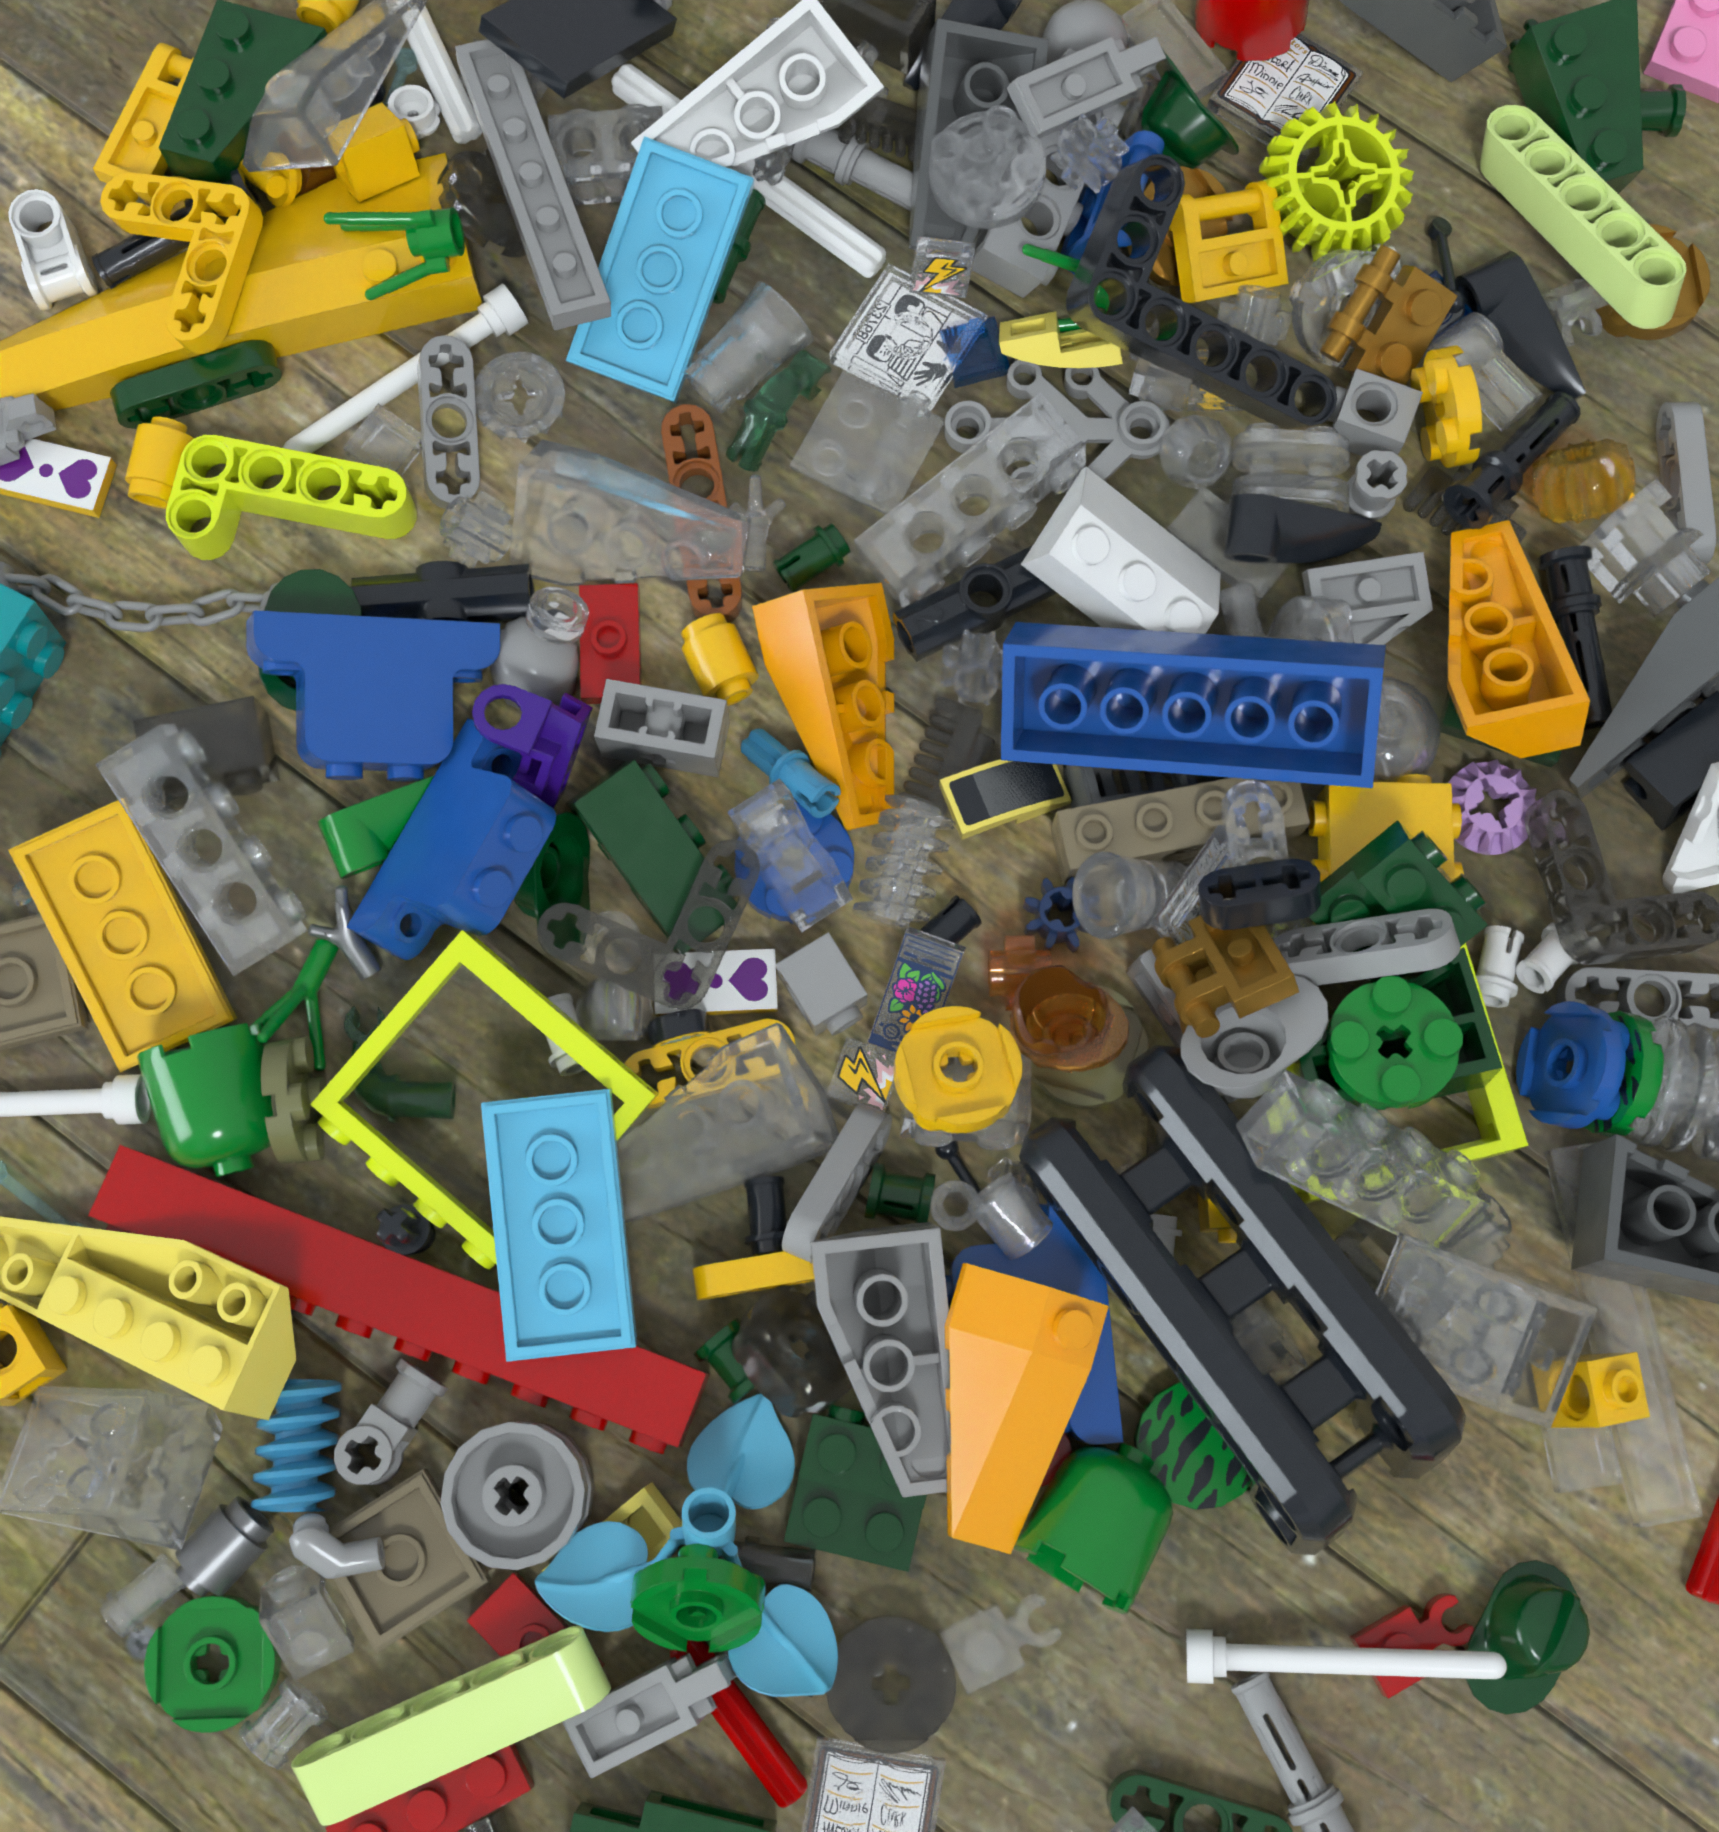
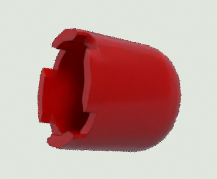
(1251, 27)

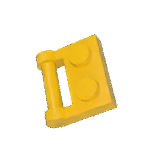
(1223, 263)

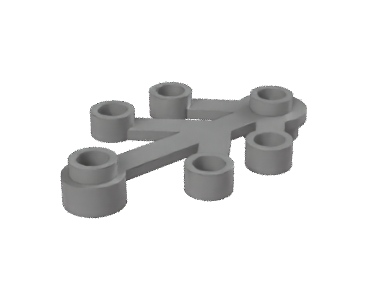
(1113, 430)

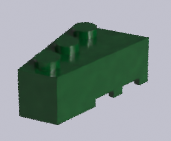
(226, 84)
(1586, 85)
(651, 846)
(1458, 991)

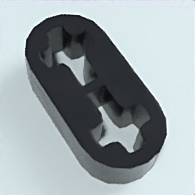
(1259, 894)

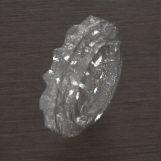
(497, 384)

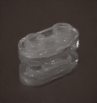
(1293, 464)

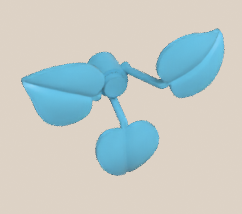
(736, 1459)

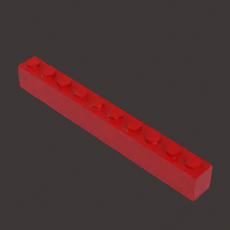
(397, 1296)

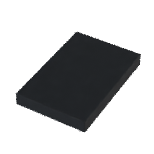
(575, 40)

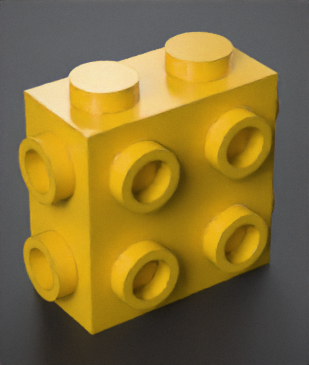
(1354, 816)

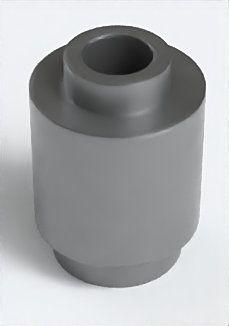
(223, 1548)

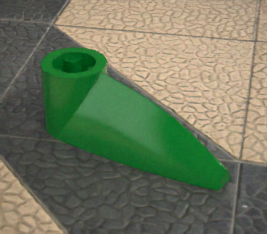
(367, 831)

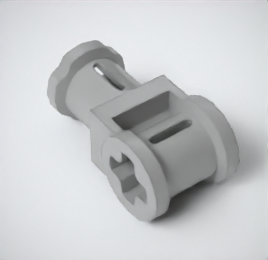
(389, 1424)

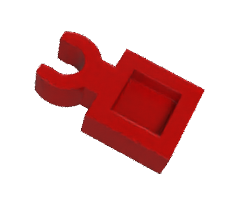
(1404, 1631)

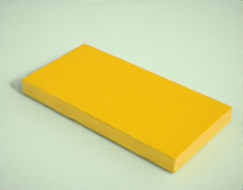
(122, 934)

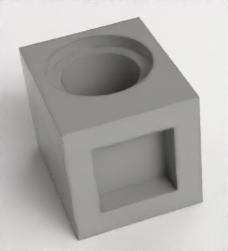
(1388, 400)
(823, 986)

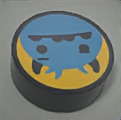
(678, 1026)

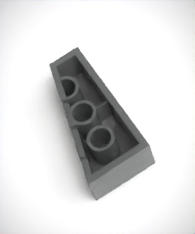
(1441, 33)
(1646, 1222)

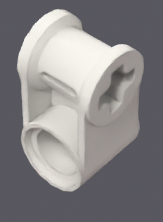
(51, 258)

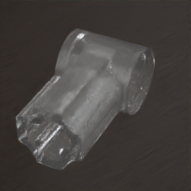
(1501, 385)
(1011, 1209)

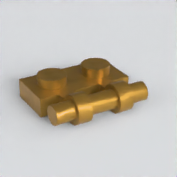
(1401, 327)
(1245, 970)

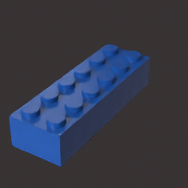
(1192, 703)

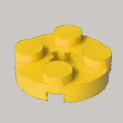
(1449, 407)
(939, 1100)

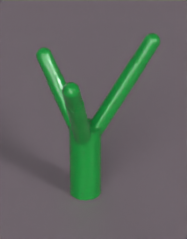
(305, 989)

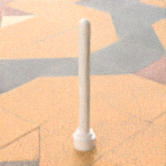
(496, 315)
(119, 1100)
(1212, 1657)

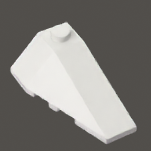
(773, 93)

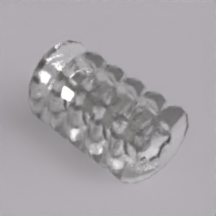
(902, 863)

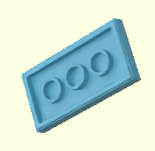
(662, 268)
(559, 1225)

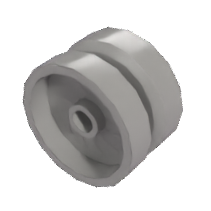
(480, 1502)

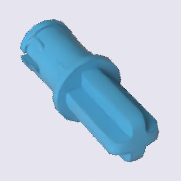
(794, 770)

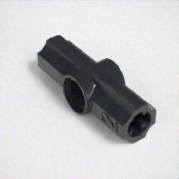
(448, 593)
(944, 615)

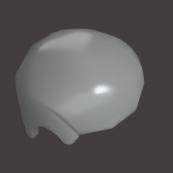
(1080, 26)
(534, 663)

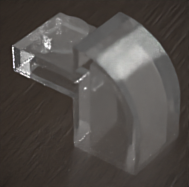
(789, 856)

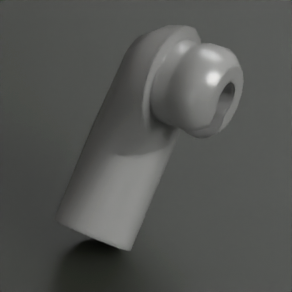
(329, 1556)

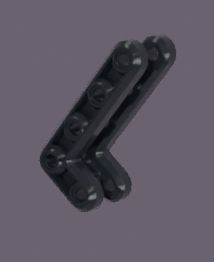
(1284, 1249)

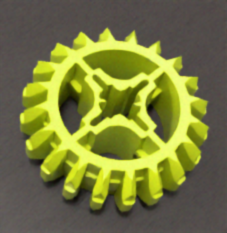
(1356, 160)

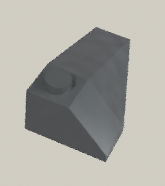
(961, 74)
(1663, 690)

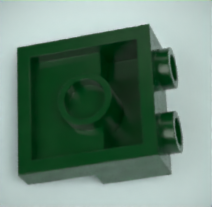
(1395, 877)
(849, 1497)

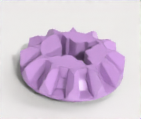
(1481, 831)

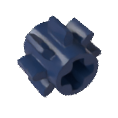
(1054, 930)

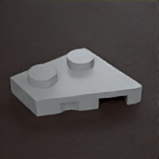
(1381, 592)

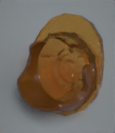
(1066, 1021)

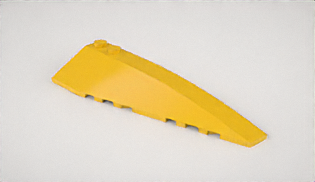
(297, 295)

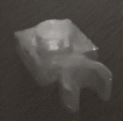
(987, 1644)

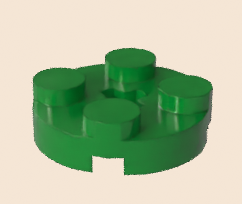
(1401, 1008)
(697, 1601)
(187, 1691)

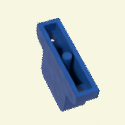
(372, 686)
(457, 852)
(1063, 1266)

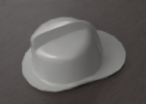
(1258, 1048)

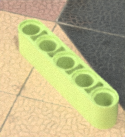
(1582, 217)
(451, 1725)

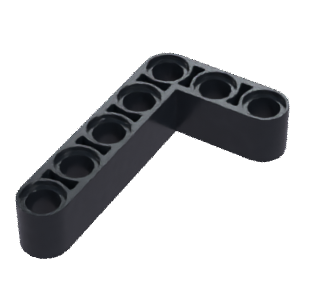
(1180, 322)

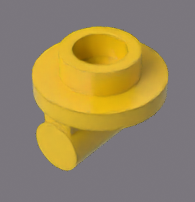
(279, 185)

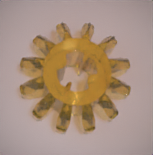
(1583, 480)

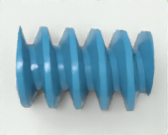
(298, 1447)

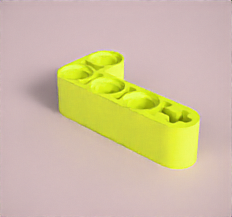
(292, 499)

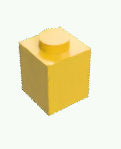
(378, 154)

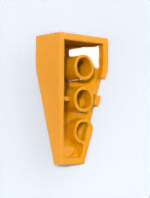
(1505, 650)
(830, 671)
(1013, 1385)

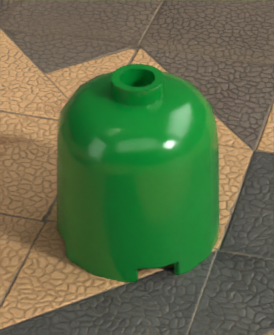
(210, 1098)
(1099, 1523)

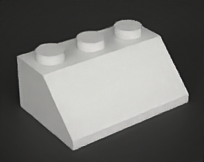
(1122, 564)

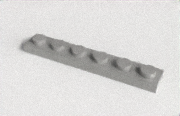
(533, 186)

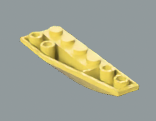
(157, 1307)

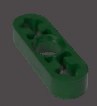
(196, 383)
(1158, 1789)

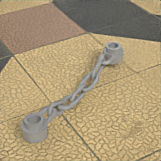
(113, 614)

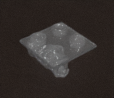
(868, 442)

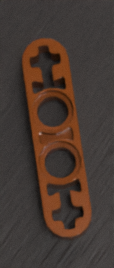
(710, 468)

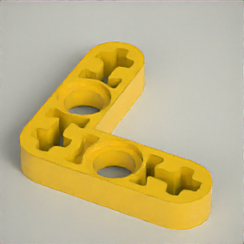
(208, 241)

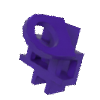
(544, 736)

